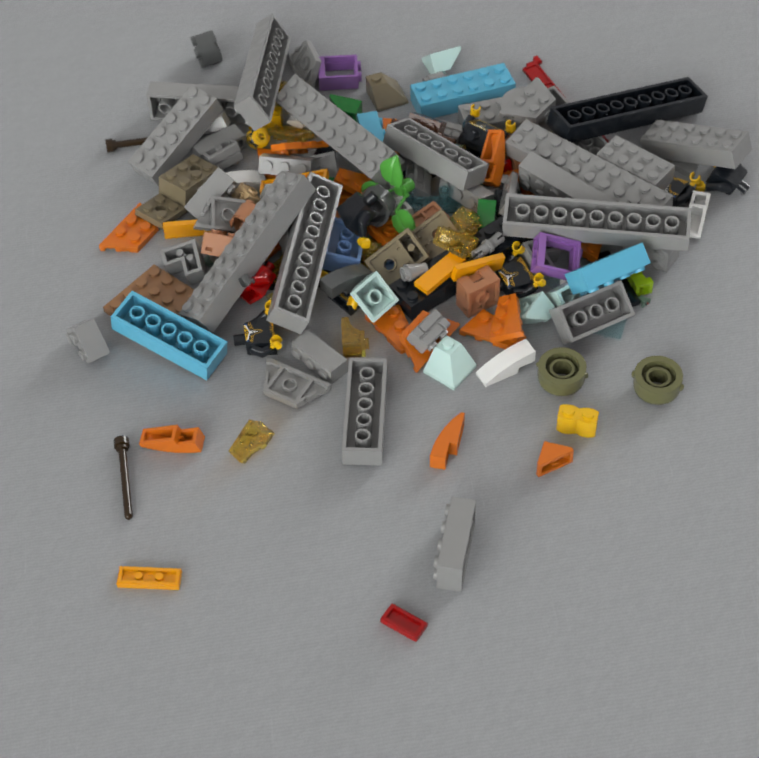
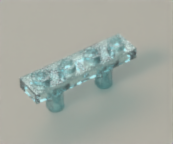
(444, 200)

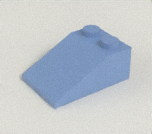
(342, 248)

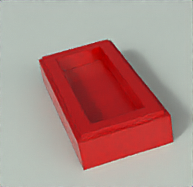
(403, 622)

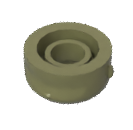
(561, 361)
(657, 370)

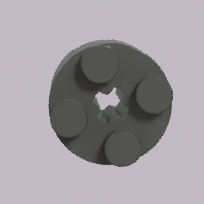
(206, 49)
(383, 206)

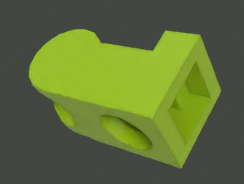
(640, 284)

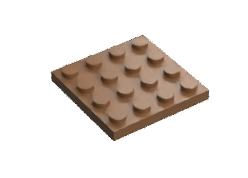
(156, 286)

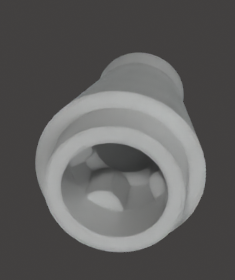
(412, 271)

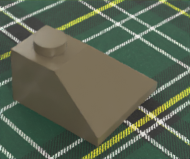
(384, 92)

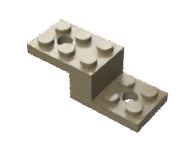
(176, 190)
(409, 247)

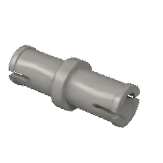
(488, 246)

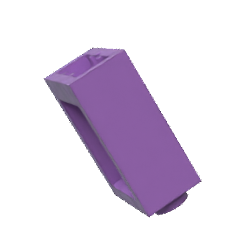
(339, 63)
(540, 242)

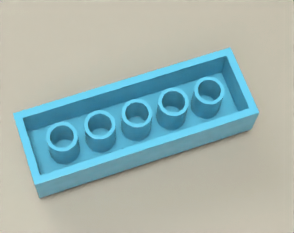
(444, 94)
(169, 335)

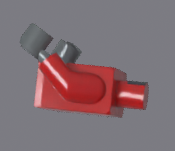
(258, 284)

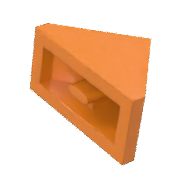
(553, 457)

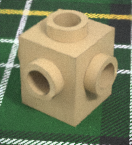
(246, 193)

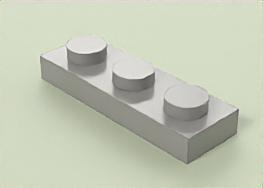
(509, 187)

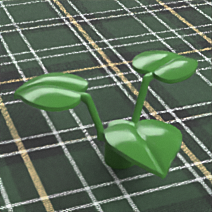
(392, 173)

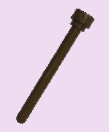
(112, 145)
(121, 445)

